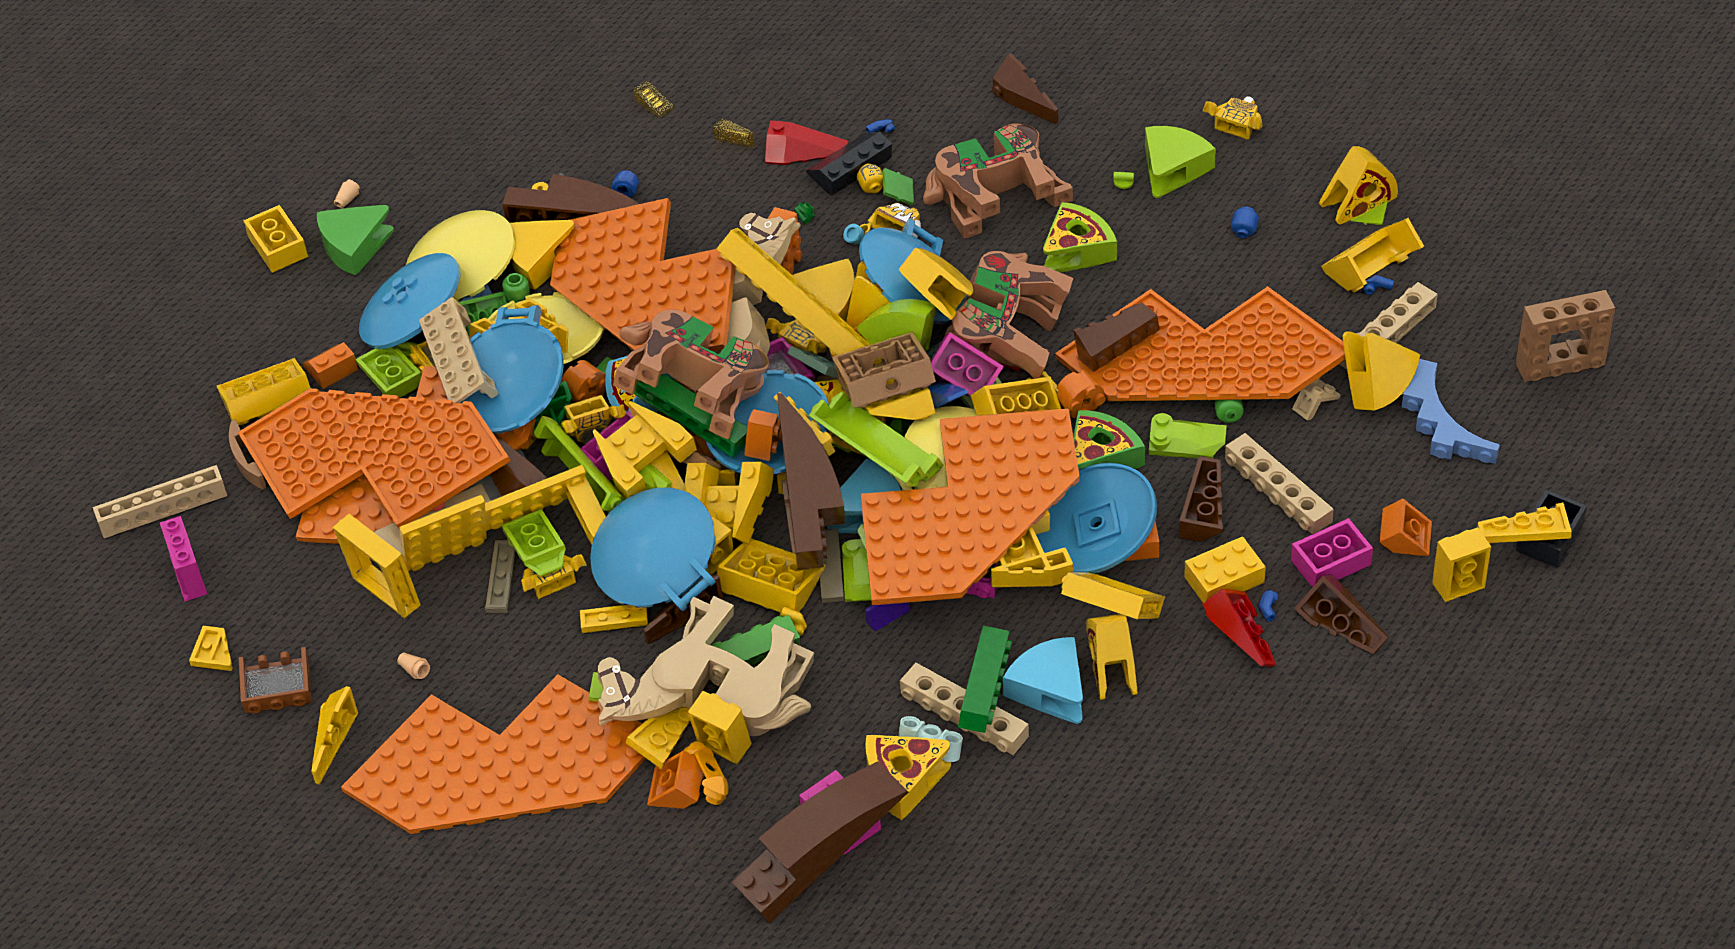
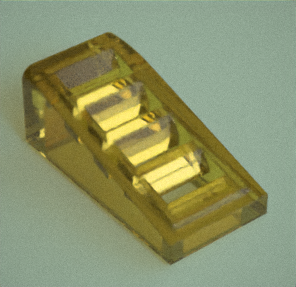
(642, 95)
(730, 132)

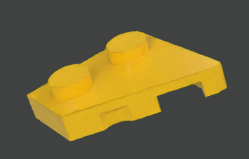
(211, 650)

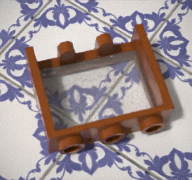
(275, 683)

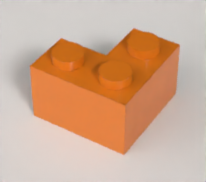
(762, 435)

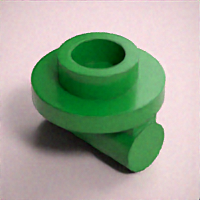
(805, 212)

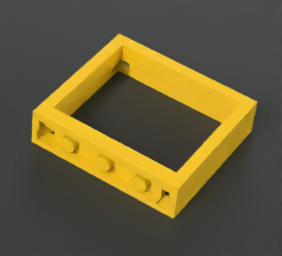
(391, 586)
(1112, 595)

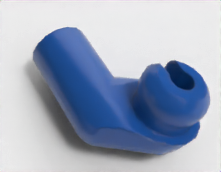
(886, 124)
(1375, 282)
(1267, 599)

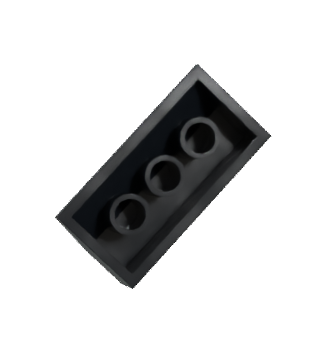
(843, 165)

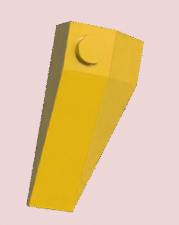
(334, 723)

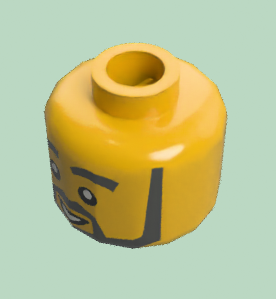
(870, 178)

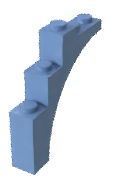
(1434, 420)

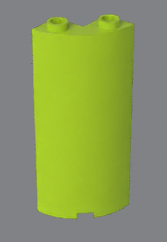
(876, 440)
(561, 445)

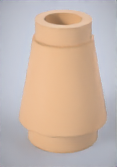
(347, 193)
(414, 665)

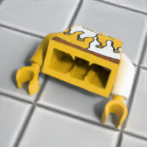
(893, 217)

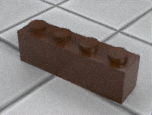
(1114, 335)
(1203, 505)

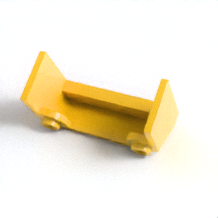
(1373, 254)

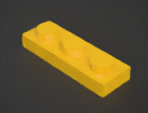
(612, 618)

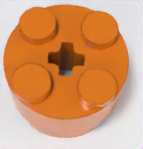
(584, 381)
(1080, 393)

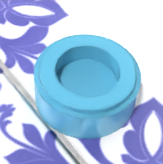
(853, 234)

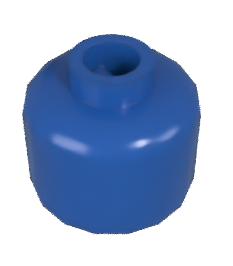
(626, 183)
(1244, 222)

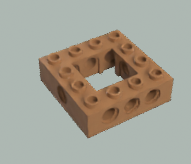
(1588, 313)
(902, 360)

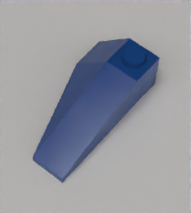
(944, 393)

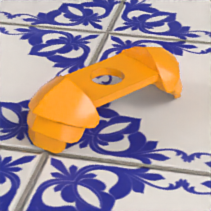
(715, 784)

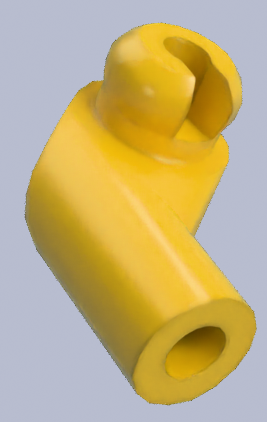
(797, 619)

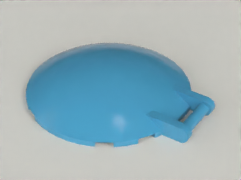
(887, 250)
(523, 364)
(798, 387)
(654, 549)

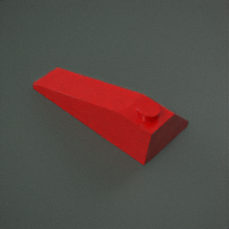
(793, 142)
(1234, 616)

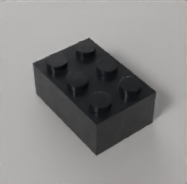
(1553, 550)

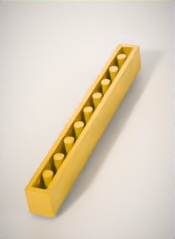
(790, 294)

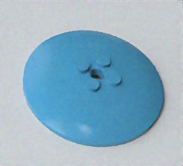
(406, 297)
(1105, 494)

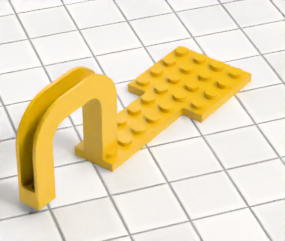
(468, 521)

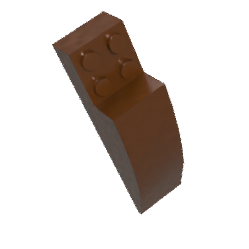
(563, 200)
(811, 487)
(816, 836)

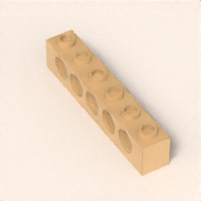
(1402, 315)
(1278, 484)
(160, 501)
(947, 699)

